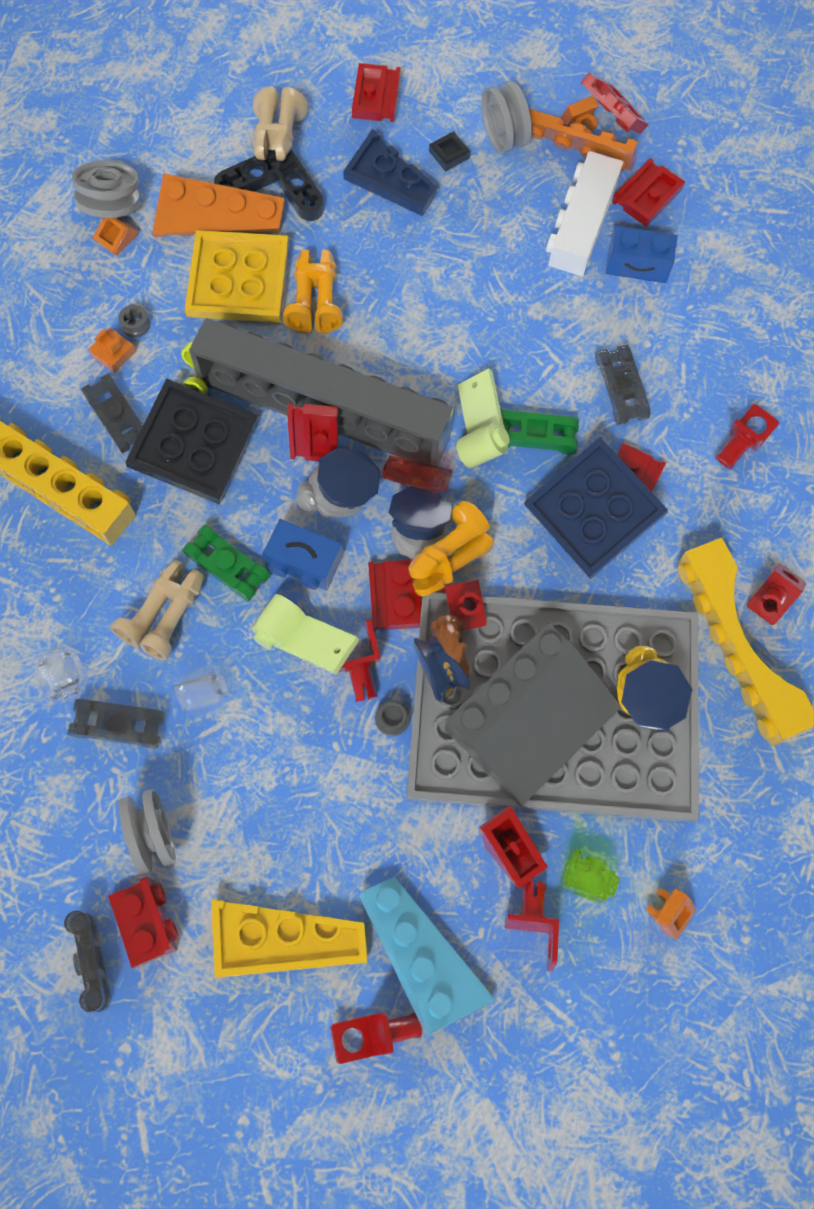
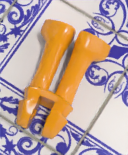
(308, 275)
(433, 568)

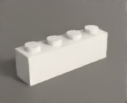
(585, 213)

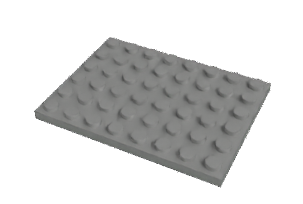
(621, 767)

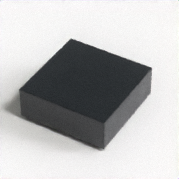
(449, 151)

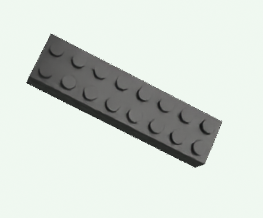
(277, 375)

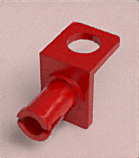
(745, 438)
(776, 595)
(466, 603)
(359, 668)
(534, 920)
(377, 1035)

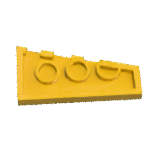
(272, 940)

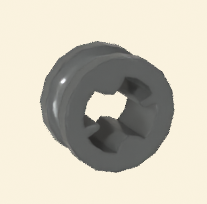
(126, 317)

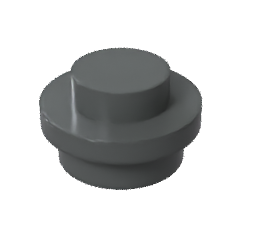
(392, 718)

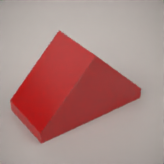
(512, 847)

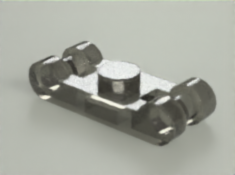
(623, 384)
(114, 412)
(116, 723)
(89, 961)

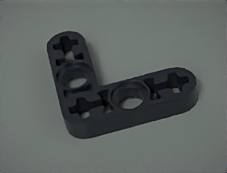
(282, 175)

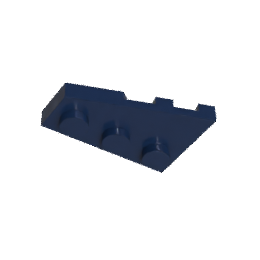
(389, 176)

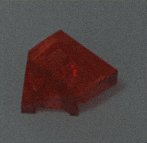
(417, 474)

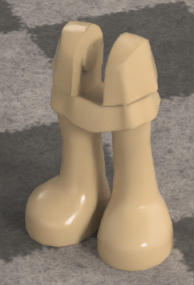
(273, 135)
(165, 587)

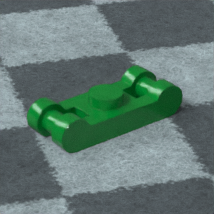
(538, 428)
(226, 563)

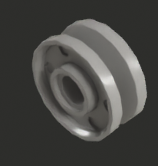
(506, 116)
(106, 189)
(146, 831)

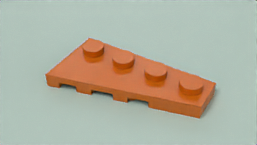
(582, 139)
(205, 206)

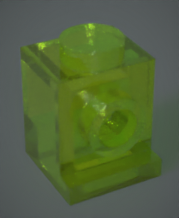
(589, 878)

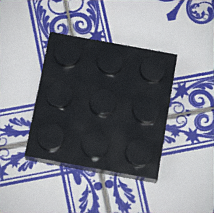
(192, 441)

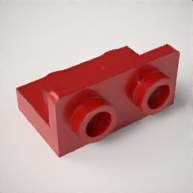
(143, 922)

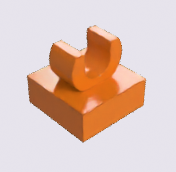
(581, 113)
(111, 349)
(674, 914)

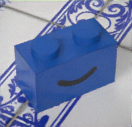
(641, 254)
(302, 555)

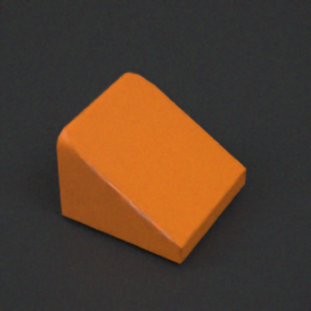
(115, 234)

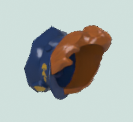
(444, 657)

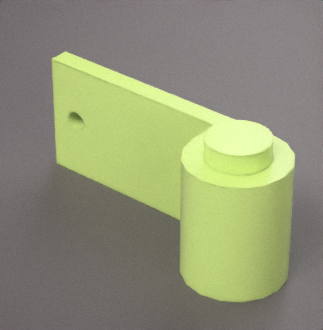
(483, 421)
(289, 629)

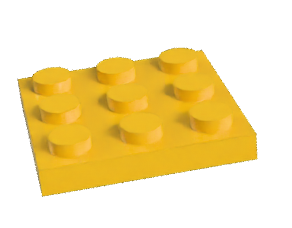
(237, 276)

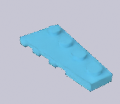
(428, 967)

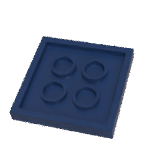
(595, 507)

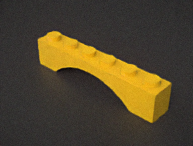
(779, 706)

